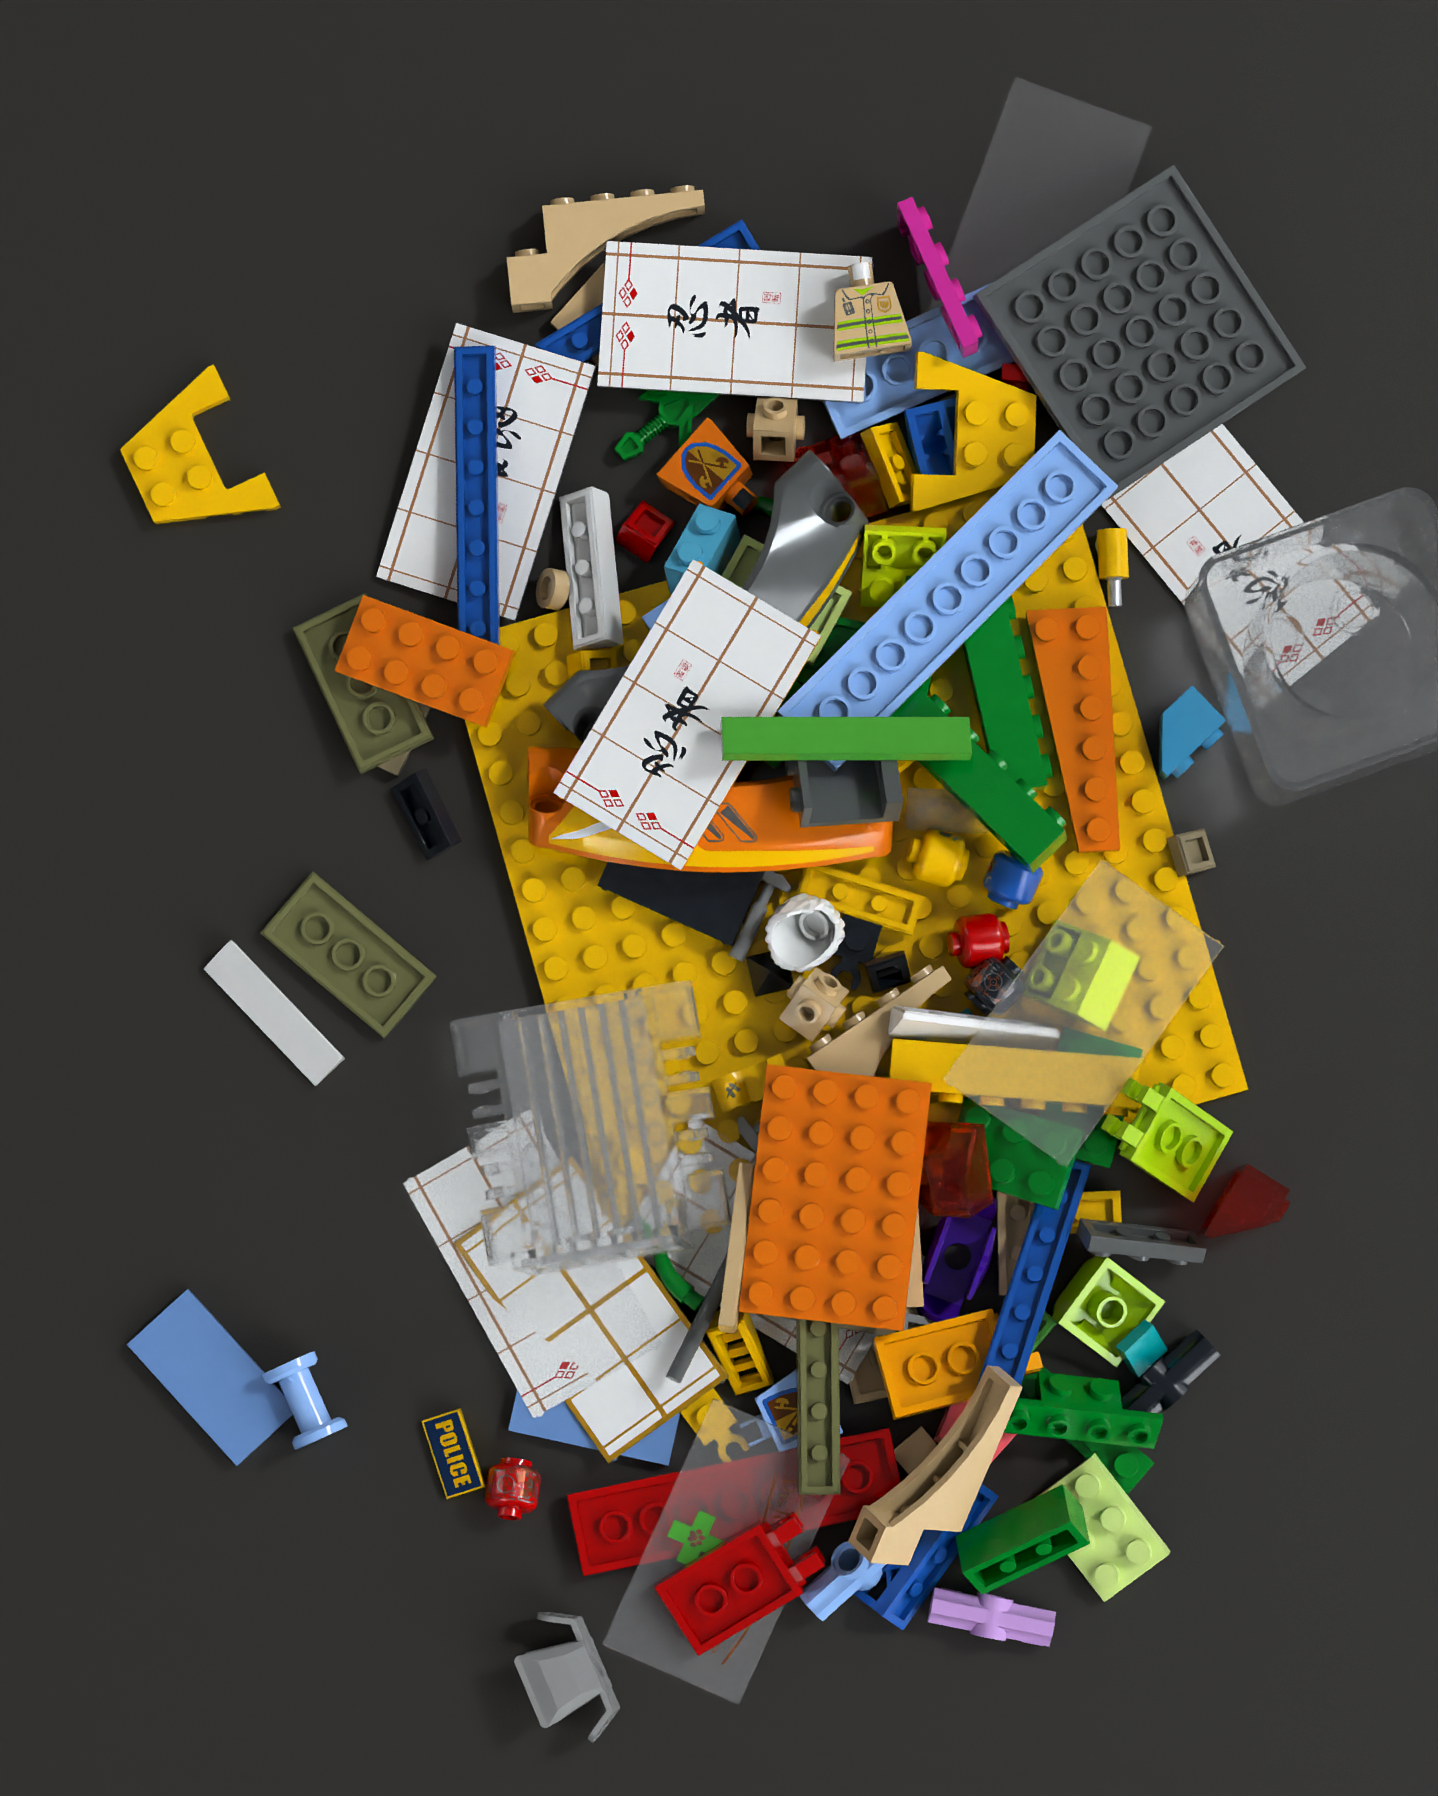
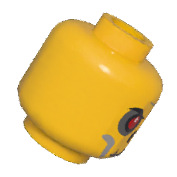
(938, 857)

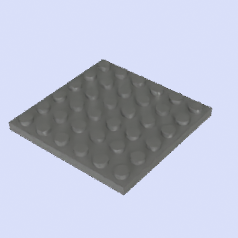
(1140, 330)

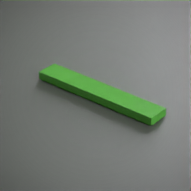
(845, 738)

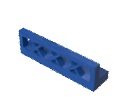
(933, 1555)

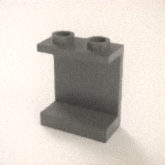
(851, 795)

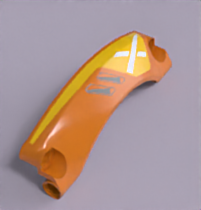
(747, 834)

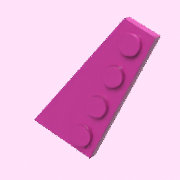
(916, 223)

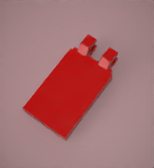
(738, 1582)

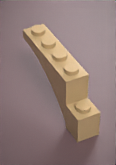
(581, 231)
(867, 1037)
(945, 1483)

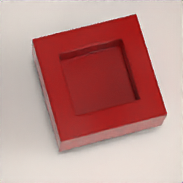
(1013, 376)

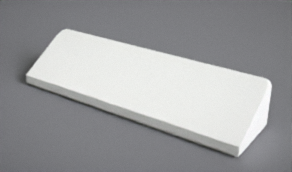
(591, 569)
(273, 1013)
(933, 1025)

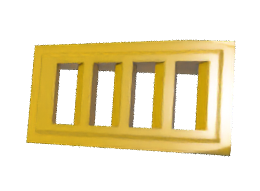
(751, 1345)

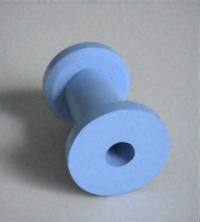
(304, 1400)

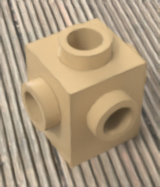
(775, 429)
(814, 1003)

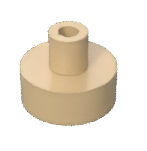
(552, 589)

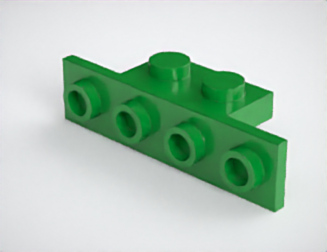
(1083, 1411)

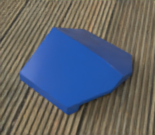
(931, 437)

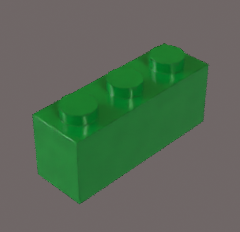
(1022, 1539)

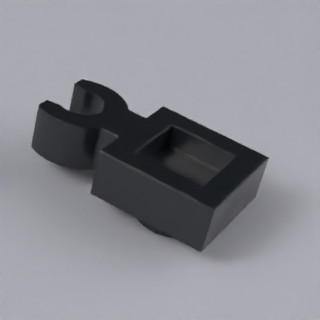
(856, 947)

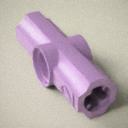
(991, 1616)

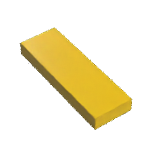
(863, 898)

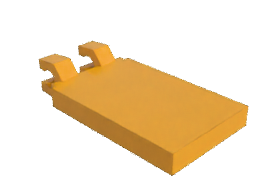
(937, 1362)

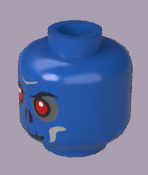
(1010, 880)

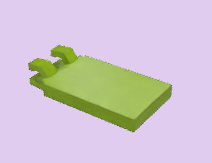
(1169, 1138)

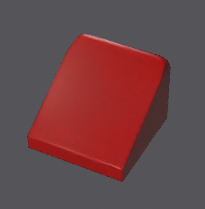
(644, 531)

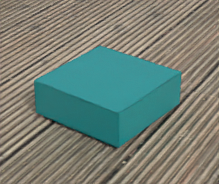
(1141, 1348)

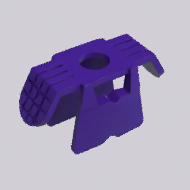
(945, 1286)

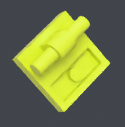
(893, 554)

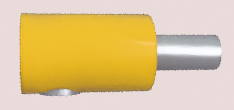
(1112, 561)

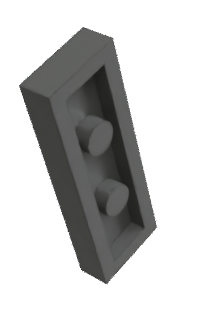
(1141, 1241)

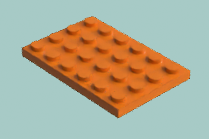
(835, 1197)

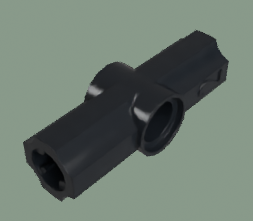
(1170, 1376)

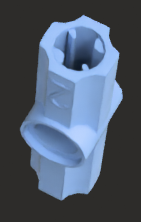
(840, 1580)

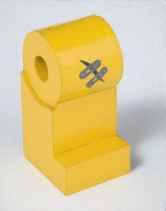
(744, 1085)

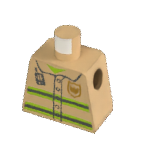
(868, 317)

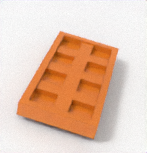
(425, 661)

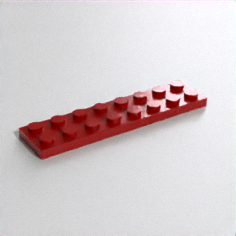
(618, 1519)

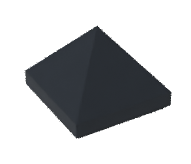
(888, 970)
(766, 975)

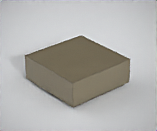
(1191, 852)

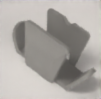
(566, 1676)

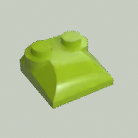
(1104, 1306)

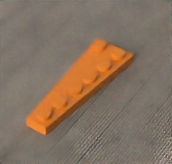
(1076, 688)

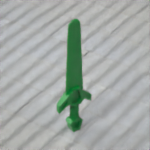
(675, 411)

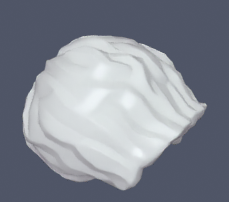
(804, 932)

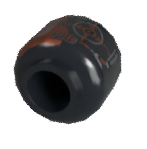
(990, 982)

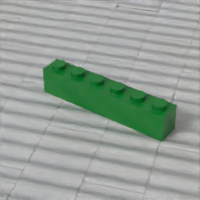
(1003, 697)
(991, 794)

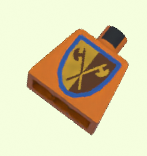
(709, 471)

